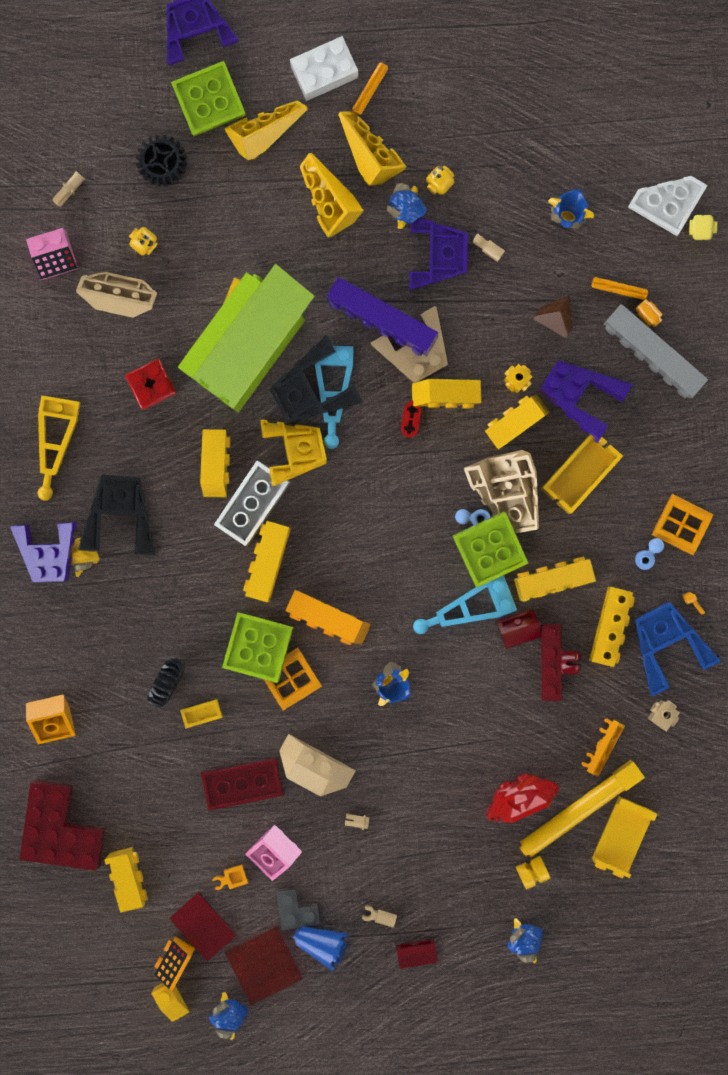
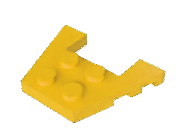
(302, 446)

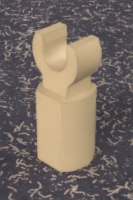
(488, 247)
(380, 917)

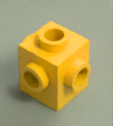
(511, 381)

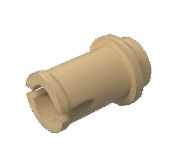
(359, 821)

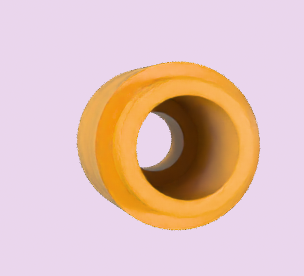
(649, 313)

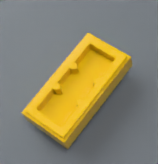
(201, 713)

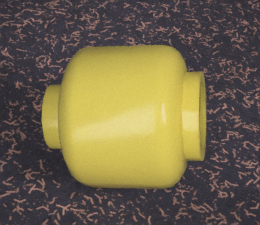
(702, 227)

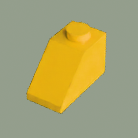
(170, 1002)

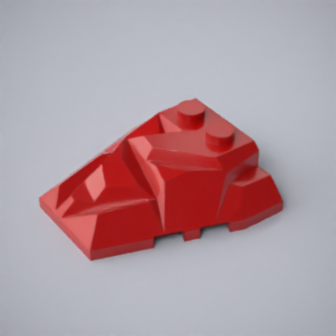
(521, 798)

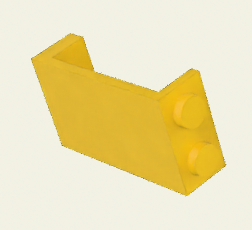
(622, 837)

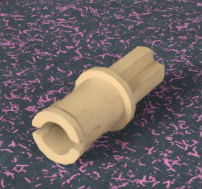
(68, 189)

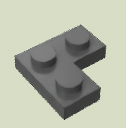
(292, 915)

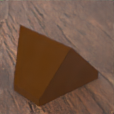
(556, 316)

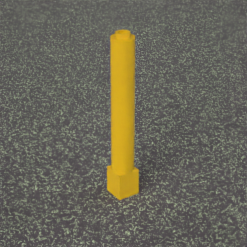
(621, 780)

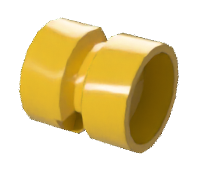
(533, 872)

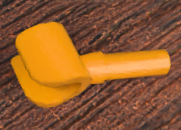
(691, 598)

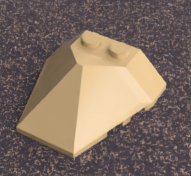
(508, 485)

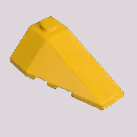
(258, 134)
(332, 199)

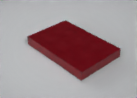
(203, 926)

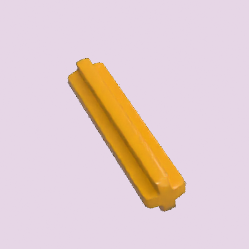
(370, 88)
(619, 288)

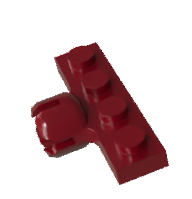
(555, 662)

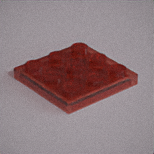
(263, 965)

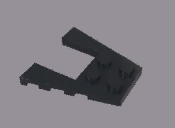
(297, 397)
(118, 497)

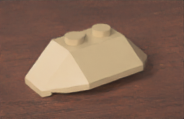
(117, 293)
(313, 768)

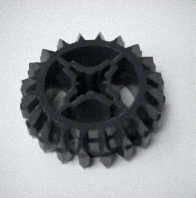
(168, 157)
(166, 682)

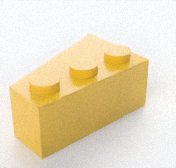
(446, 393)
(516, 420)
(214, 463)
(126, 879)

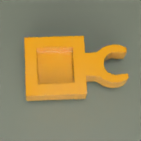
(233, 877)

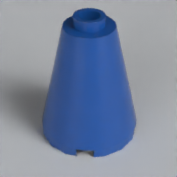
(322, 945)

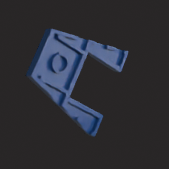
(660, 629)

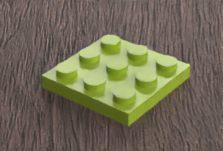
(208, 98)
(490, 549)
(257, 647)

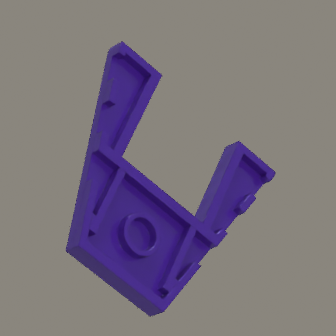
(568, 383)

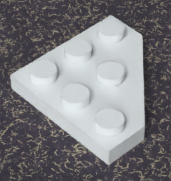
(669, 202)

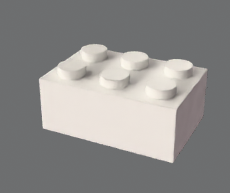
(324, 68)

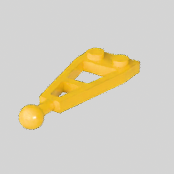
(60, 409)

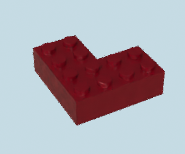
(50, 837)

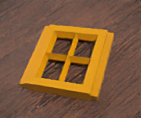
(690, 509)
(301, 692)

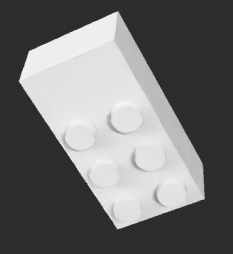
(250, 504)

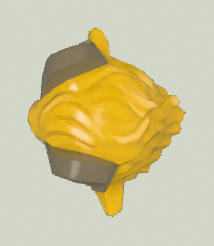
(82, 559)

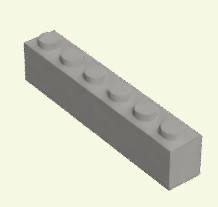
(655, 352)

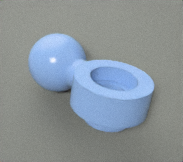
(463, 516)
(655, 546)

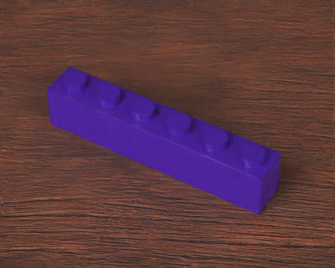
(382, 317)

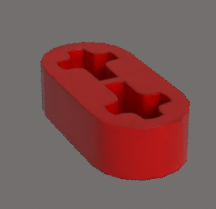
(406, 418)

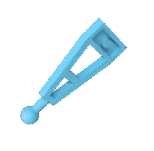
(342, 357)
(499, 594)

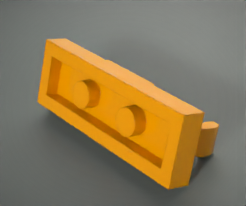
(604, 747)

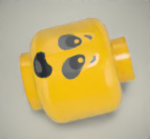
(440, 180)
(143, 241)

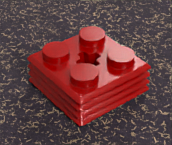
(139, 379)

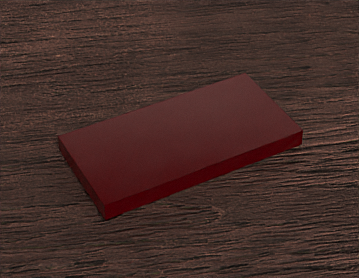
(242, 784)

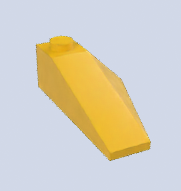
(371, 156)

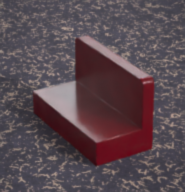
(519, 628)
(416, 953)

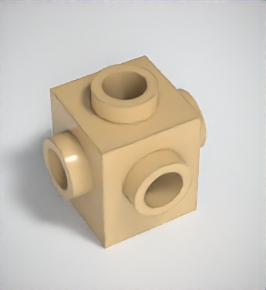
(658, 711)

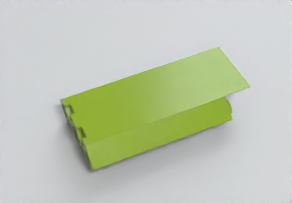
(247, 336)

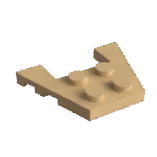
(410, 364)

